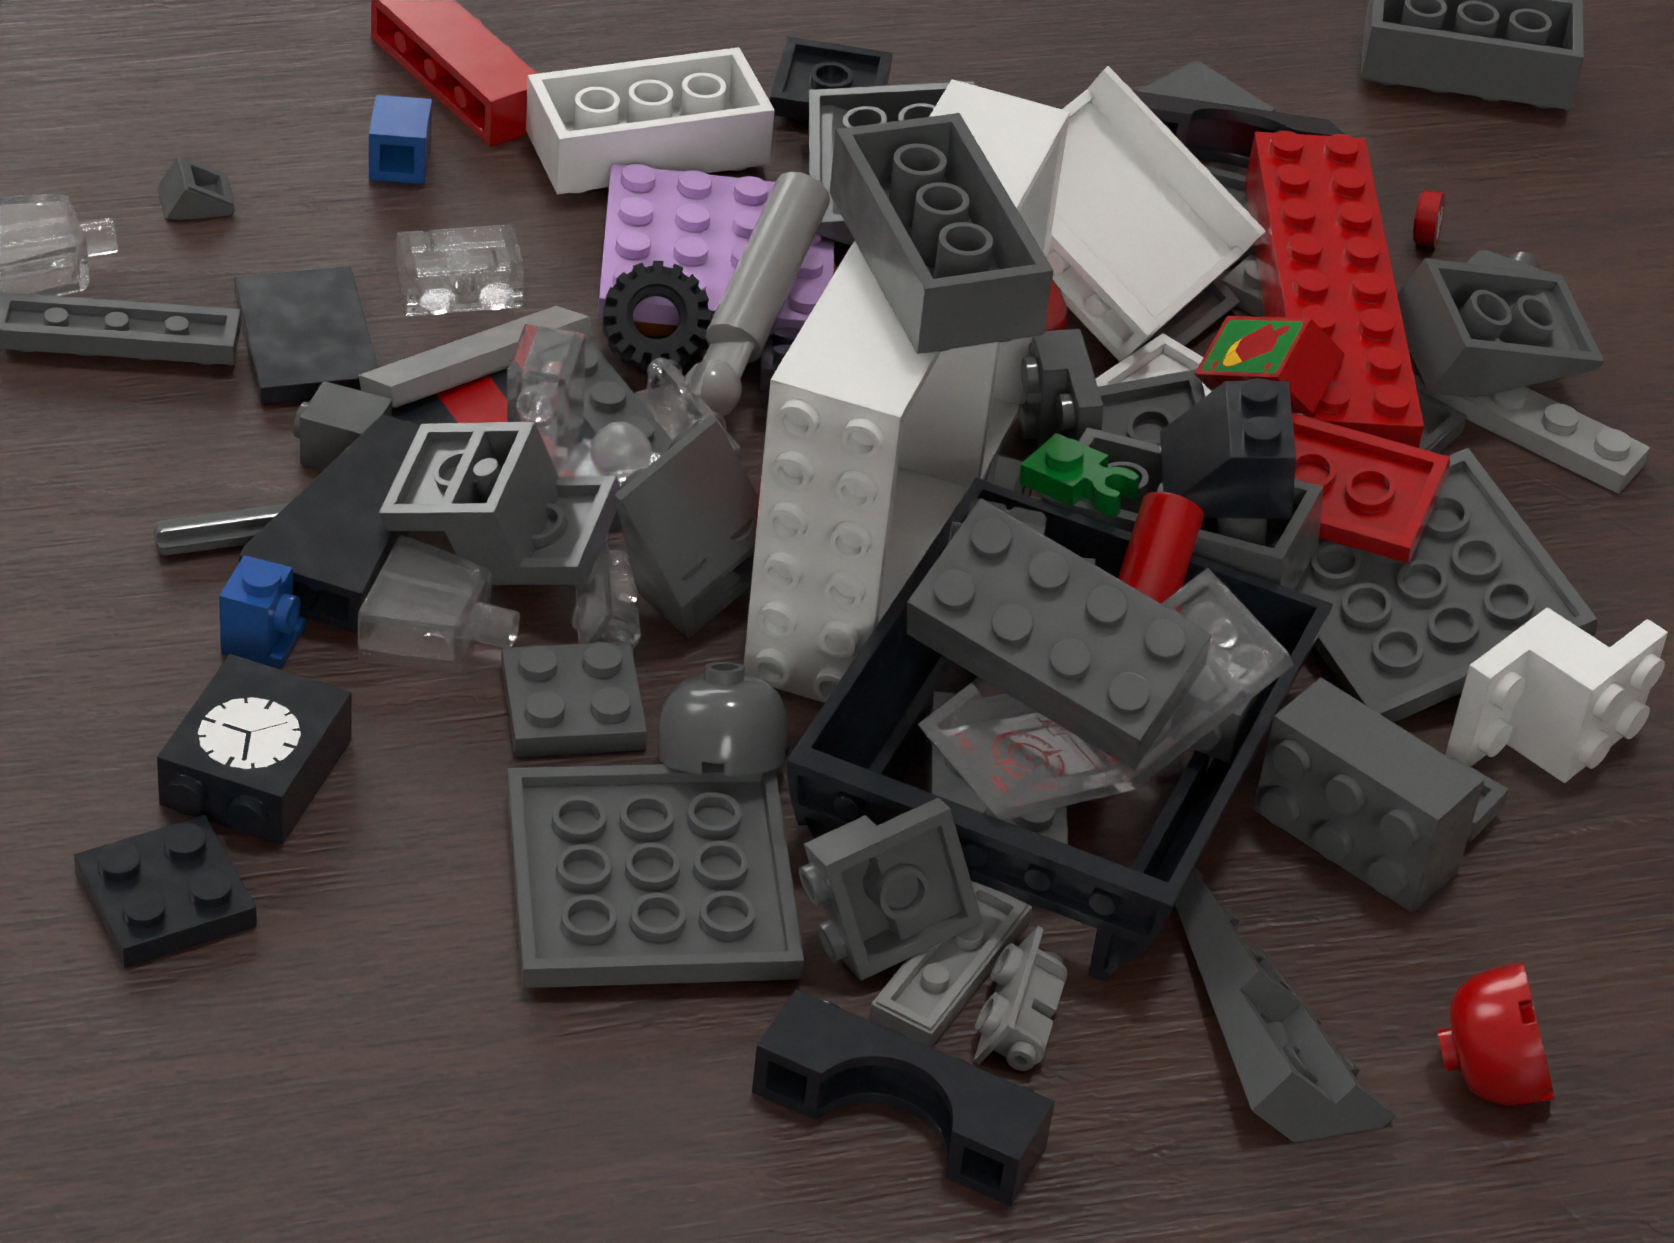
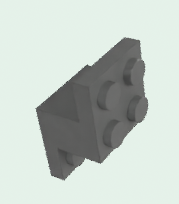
(502, 502)

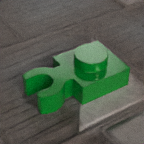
(1075, 471)

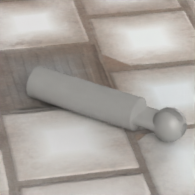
(758, 288)

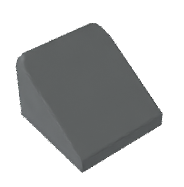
(194, 191)

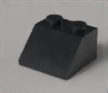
(1234, 451)

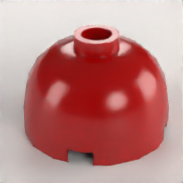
(1497, 1039)

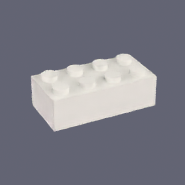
(653, 112)

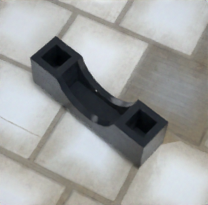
(1226, 131)
(830, 1058)

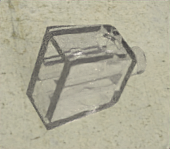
(47, 247)
(430, 610)

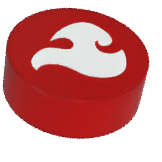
(1428, 218)

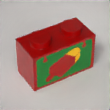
(1273, 351)

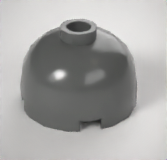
(724, 721)

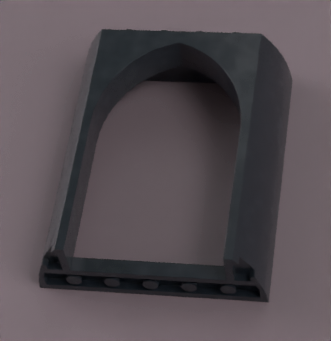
(871, 733)

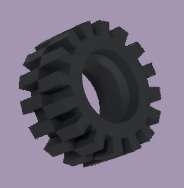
(651, 282)

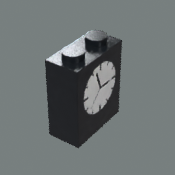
(255, 748)

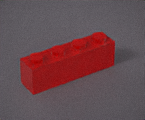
(457, 63)

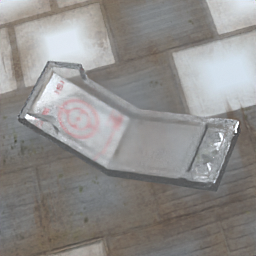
(1031, 764)

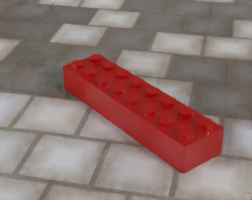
(1332, 264)

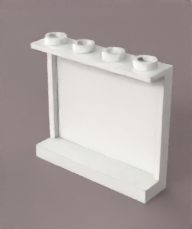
(1136, 219)

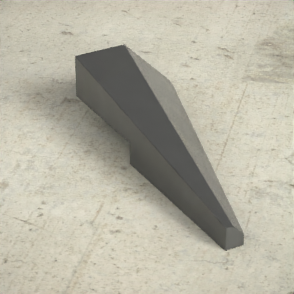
(1272, 1034)

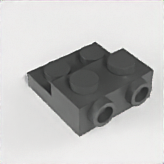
(1058, 389)
(890, 888)

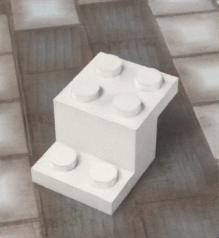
(1557, 695)

